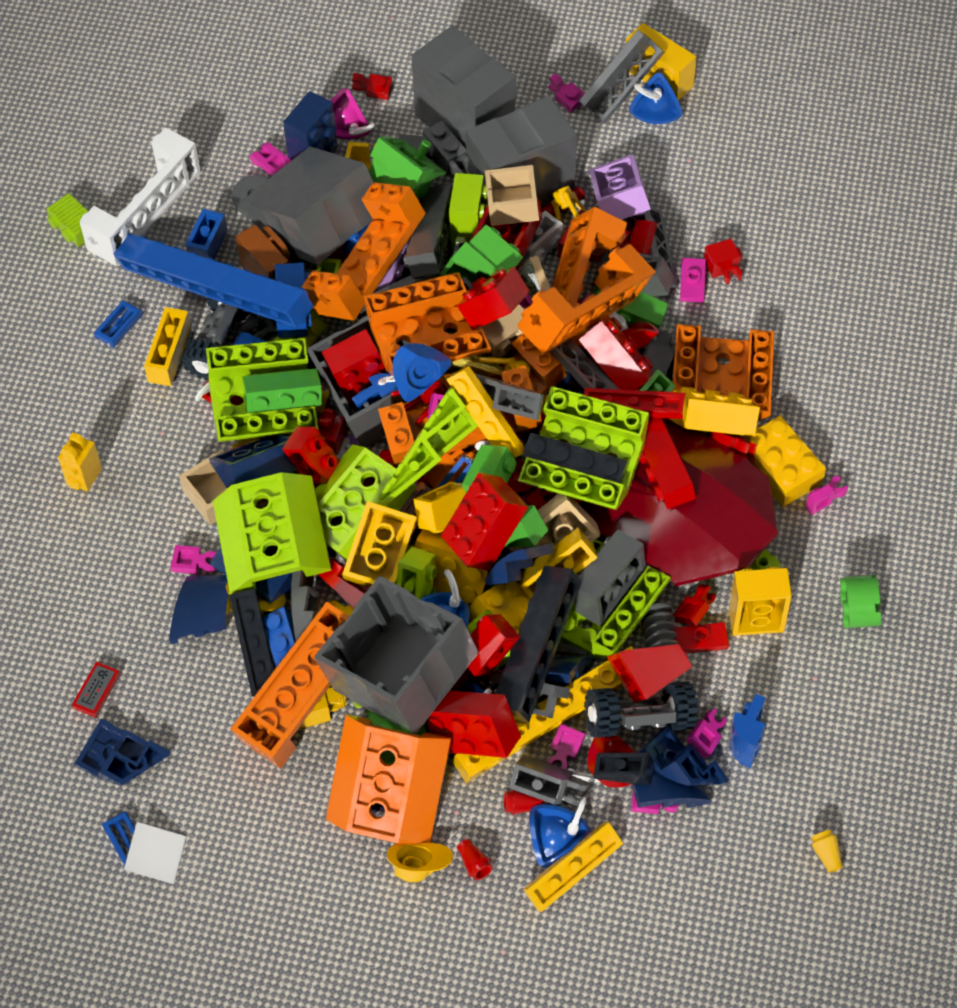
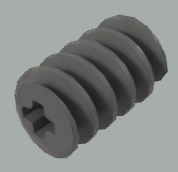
(658, 626)

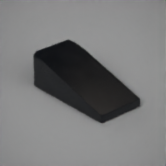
(624, 767)

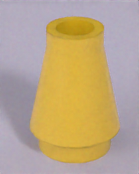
(827, 849)

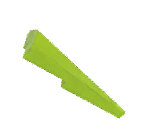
(441, 432)

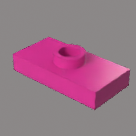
(692, 280)

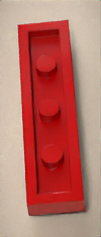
(656, 403)

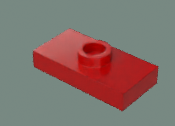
(702, 637)

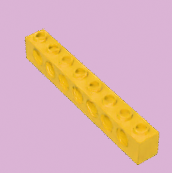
(565, 709)

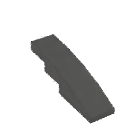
(512, 397)
(304, 602)

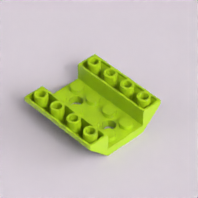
(226, 373)
(593, 426)
(347, 496)
(287, 522)
(618, 627)

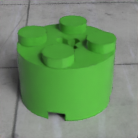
(860, 601)

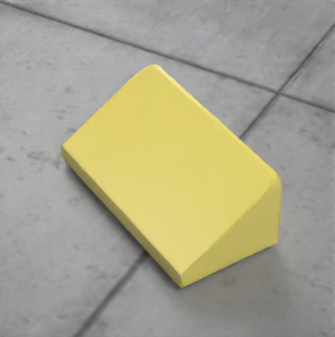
(481, 368)

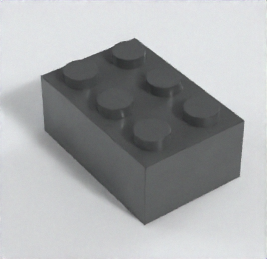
(610, 577)

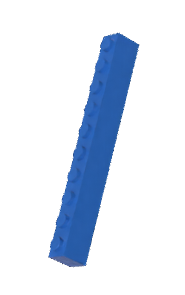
(214, 280)

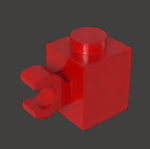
(723, 259)
(332, 428)

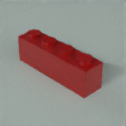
(665, 466)

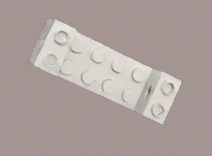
(176, 168)

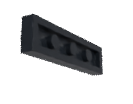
(575, 458)
(252, 638)

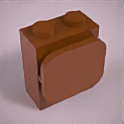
(261, 251)

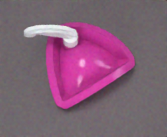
(348, 117)

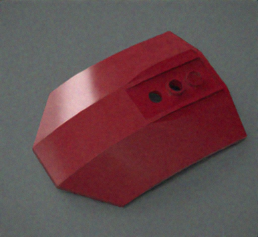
(708, 535)

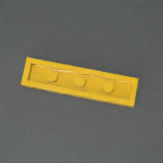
(480, 408)
(573, 866)

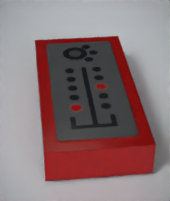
(96, 689)

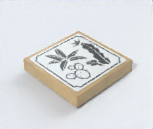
(533, 276)

